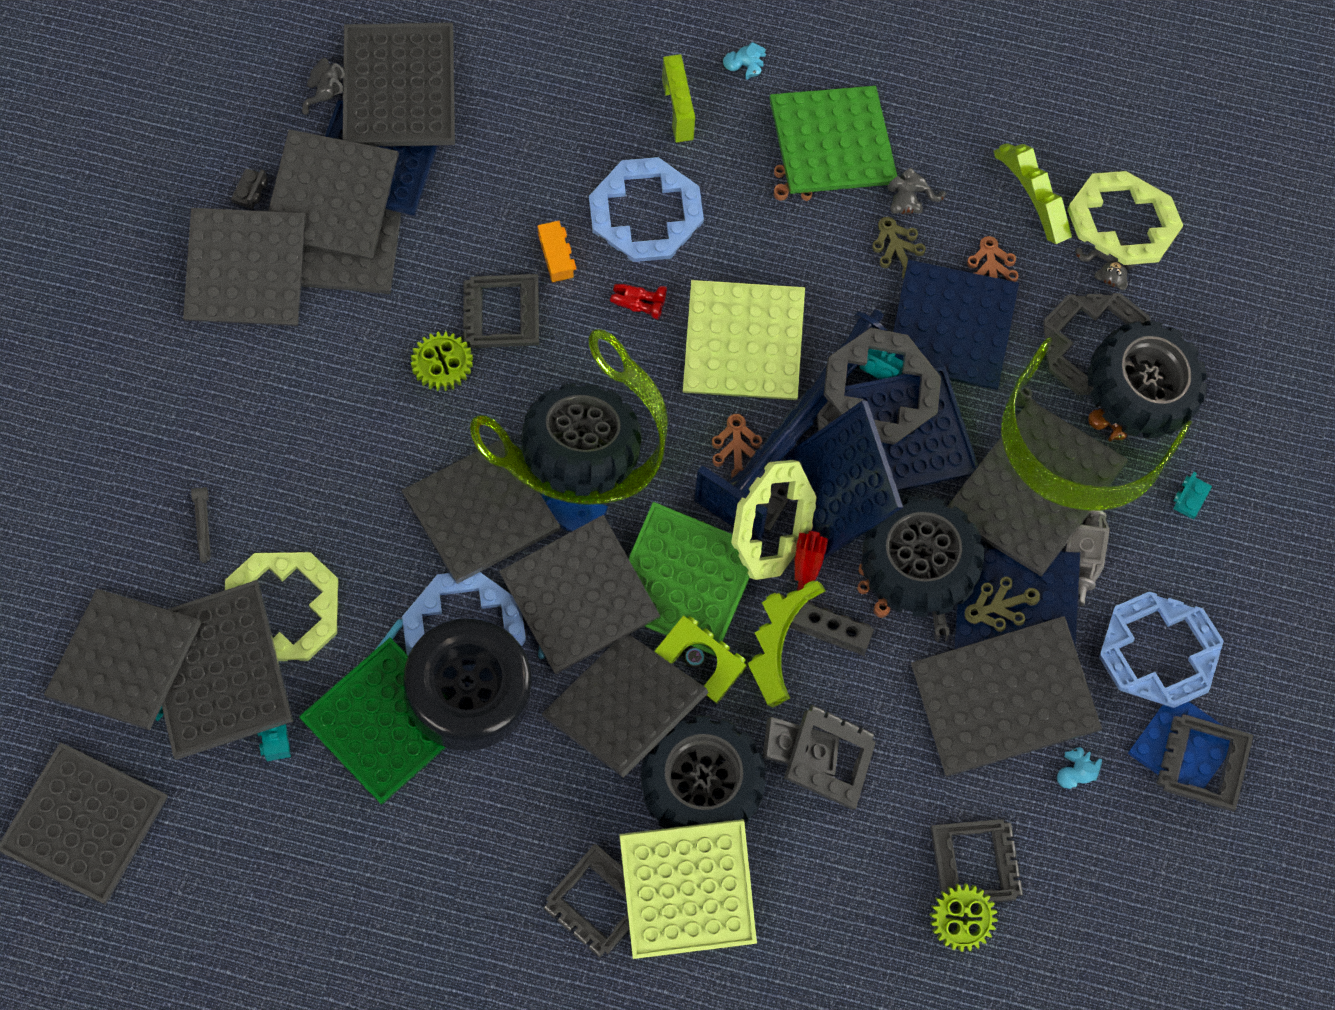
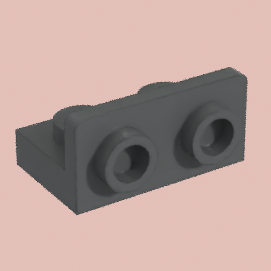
(249, 188)

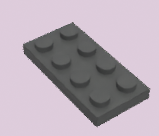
(820, 751)

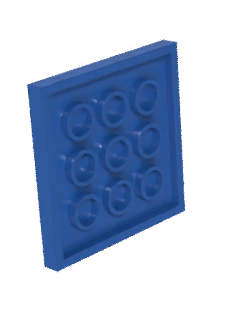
(1202, 754)

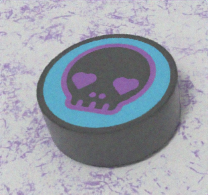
(694, 657)

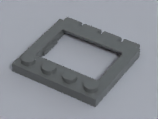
(528, 311)
(1233, 768)
(819, 781)
(1003, 849)
(613, 874)

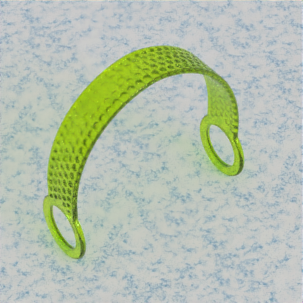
(639, 383)
(1059, 489)

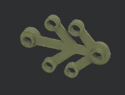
(896, 244)
(999, 606)

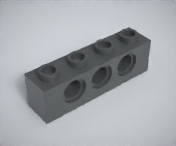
(838, 636)

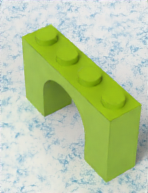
(677, 87)
(728, 665)

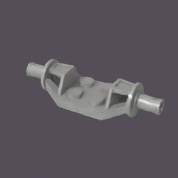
(1092, 545)

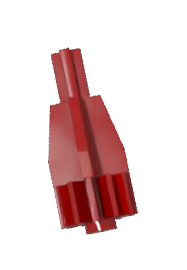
(809, 557)

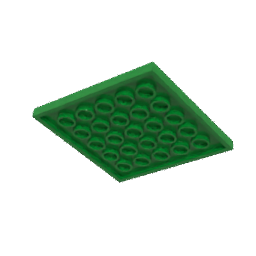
(369, 726)

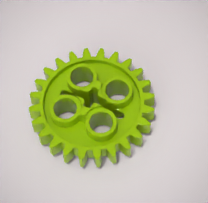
(425, 367)
(965, 899)

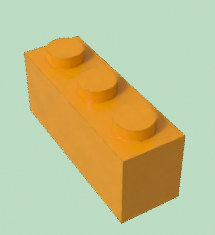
(556, 251)

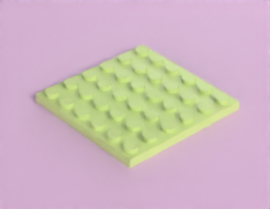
(744, 340)
(688, 888)

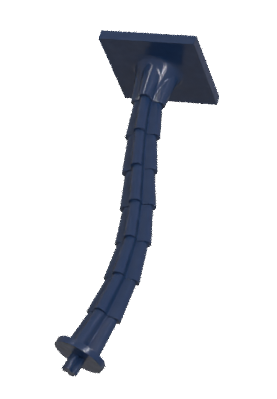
(723, 496)

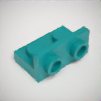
(1192, 497)

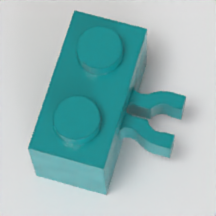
(882, 364)
(275, 743)

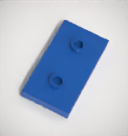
(573, 515)

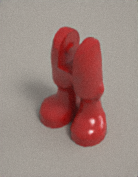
(631, 298)

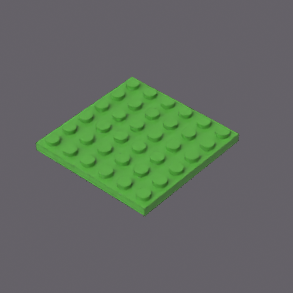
(833, 139)
(688, 572)

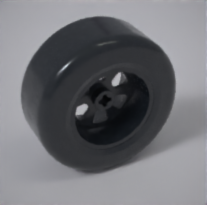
(442, 718)

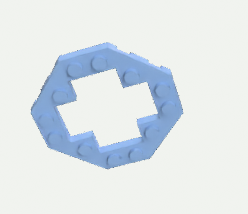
(620, 236)
(490, 596)
(1150, 686)

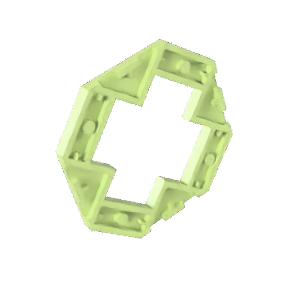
(1142, 193)
(760, 492)
(324, 605)

